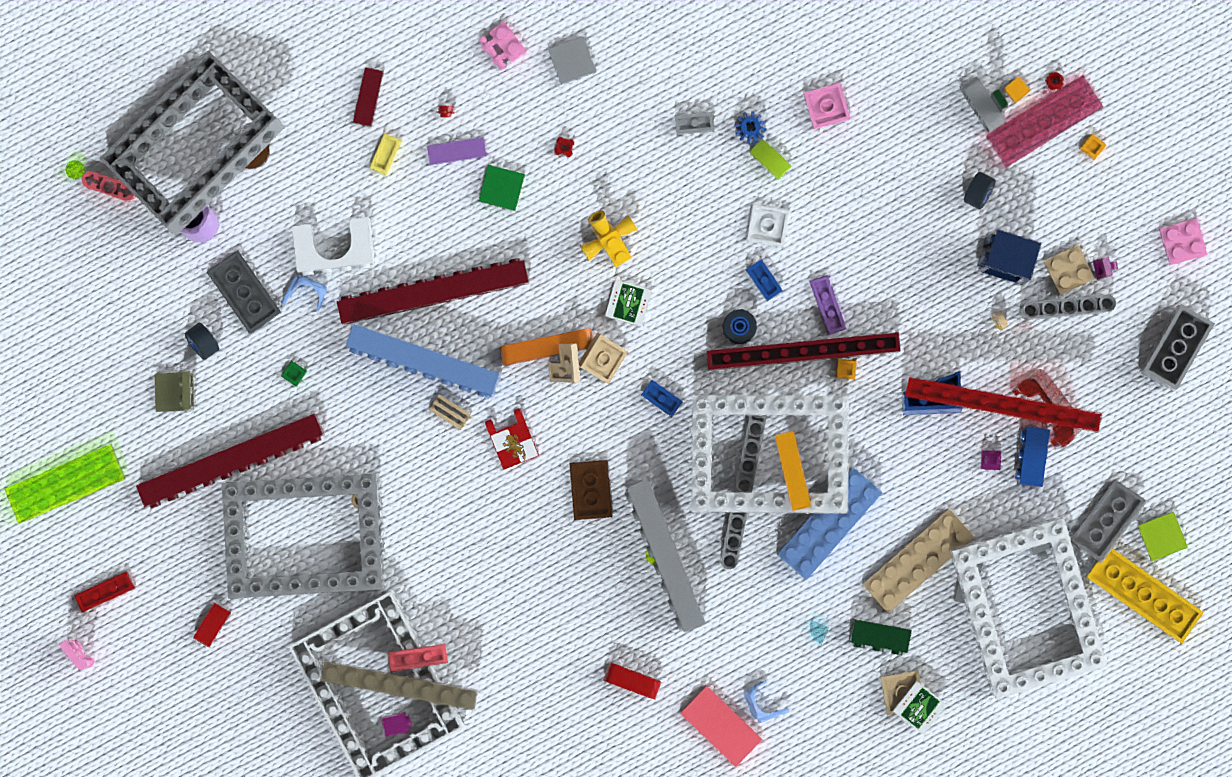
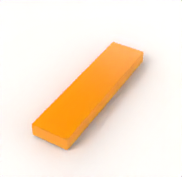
(793, 471)

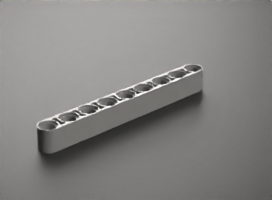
(750, 477)

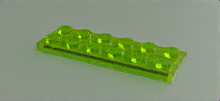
(65, 484)

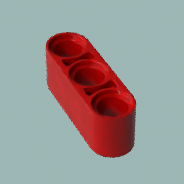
(632, 681)

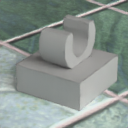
(1040, 551)

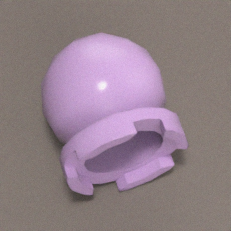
(202, 227)

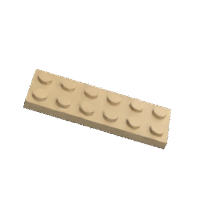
(917, 561)

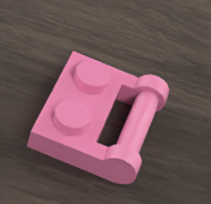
(74, 652)

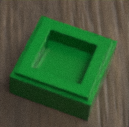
(294, 373)

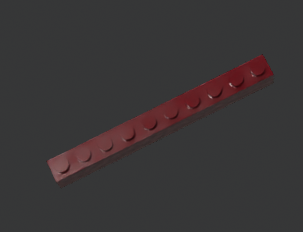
(432, 292)
(803, 351)
(230, 460)

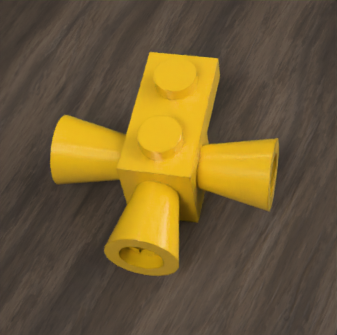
(608, 238)

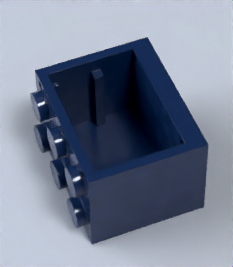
(1009, 257)

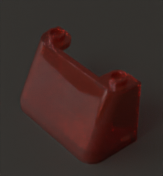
(1041, 383)

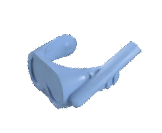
(304, 280)
(757, 714)

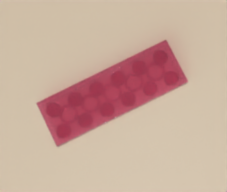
(1044, 121)

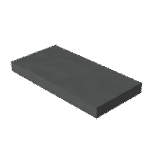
(244, 292)

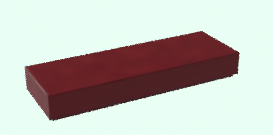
(368, 97)

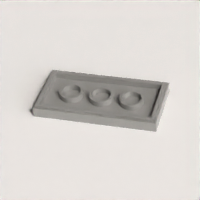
(1108, 521)

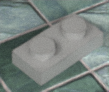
(694, 123)

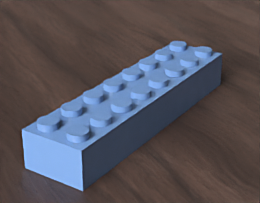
(423, 360)

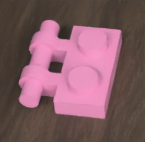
(506, 41)

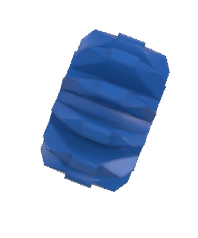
(757, 127)

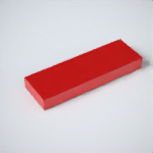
(104, 591)

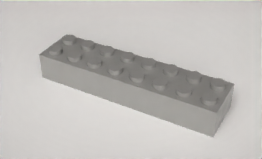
(666, 556)

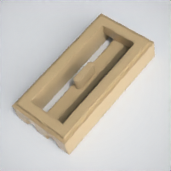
(463, 420)

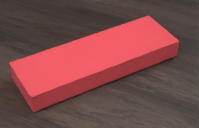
(417, 657)

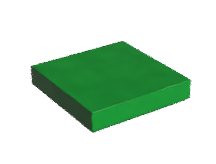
(501, 188)

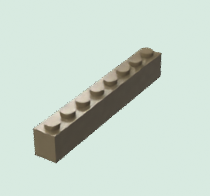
(399, 685)

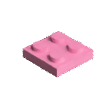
(826, 106)
(1183, 241)

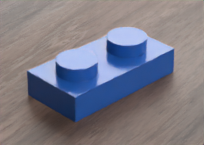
(764, 280)
(661, 398)

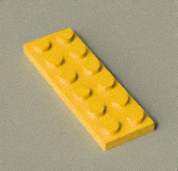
(1145, 595)

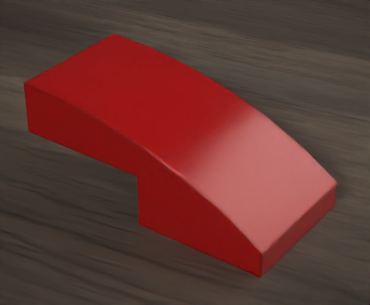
(212, 625)

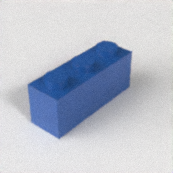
(1032, 456)

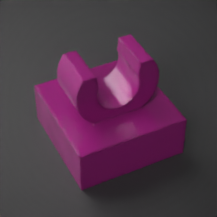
(1104, 267)
(990, 460)

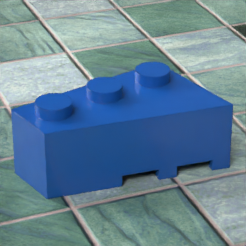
(914, 406)

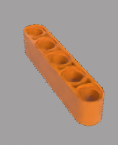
(543, 347)

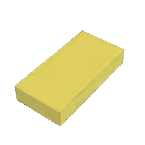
(385, 154)

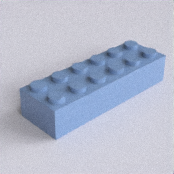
(825, 530)

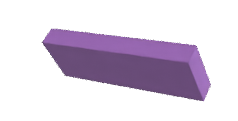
(456, 151)
(827, 305)

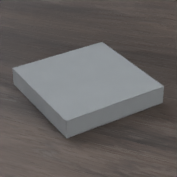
(572, 60)

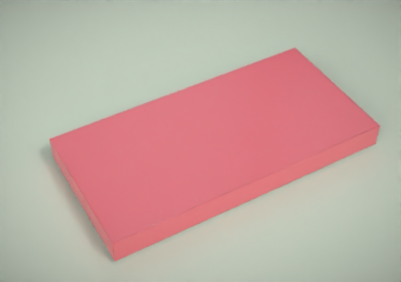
(721, 726)

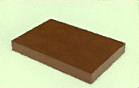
(590, 490)

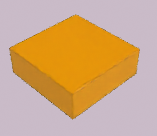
(1016, 90)
(1092, 146)
(846, 369)

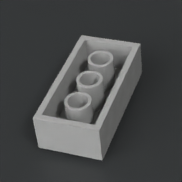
(1177, 347)

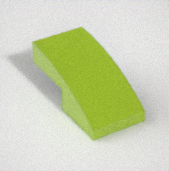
(770, 159)

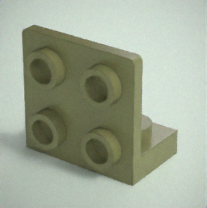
(174, 391)

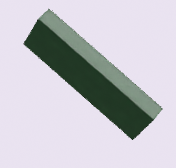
(999, 100)

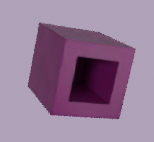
(396, 724)

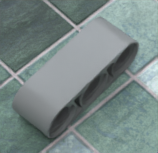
(982, 104)

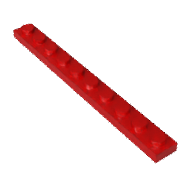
(1003, 404)

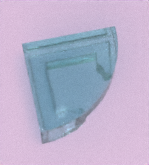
(818, 631)

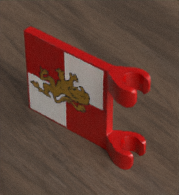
(514, 442)

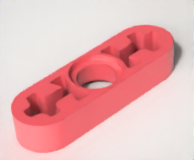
(94, 186)

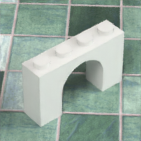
(359, 255)

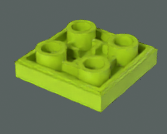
(1162, 536)

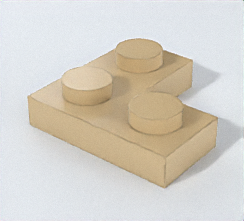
(568, 368)

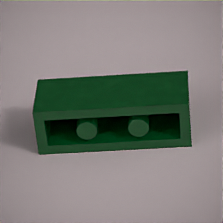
(880, 637)

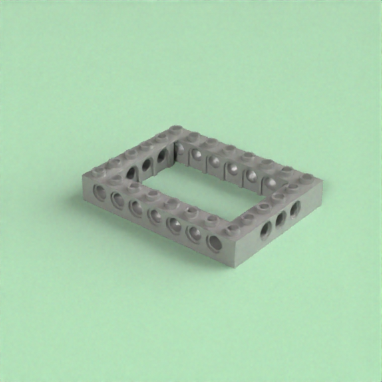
(164, 115)
(370, 536)

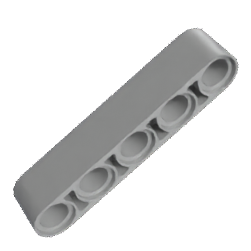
(1077, 307)

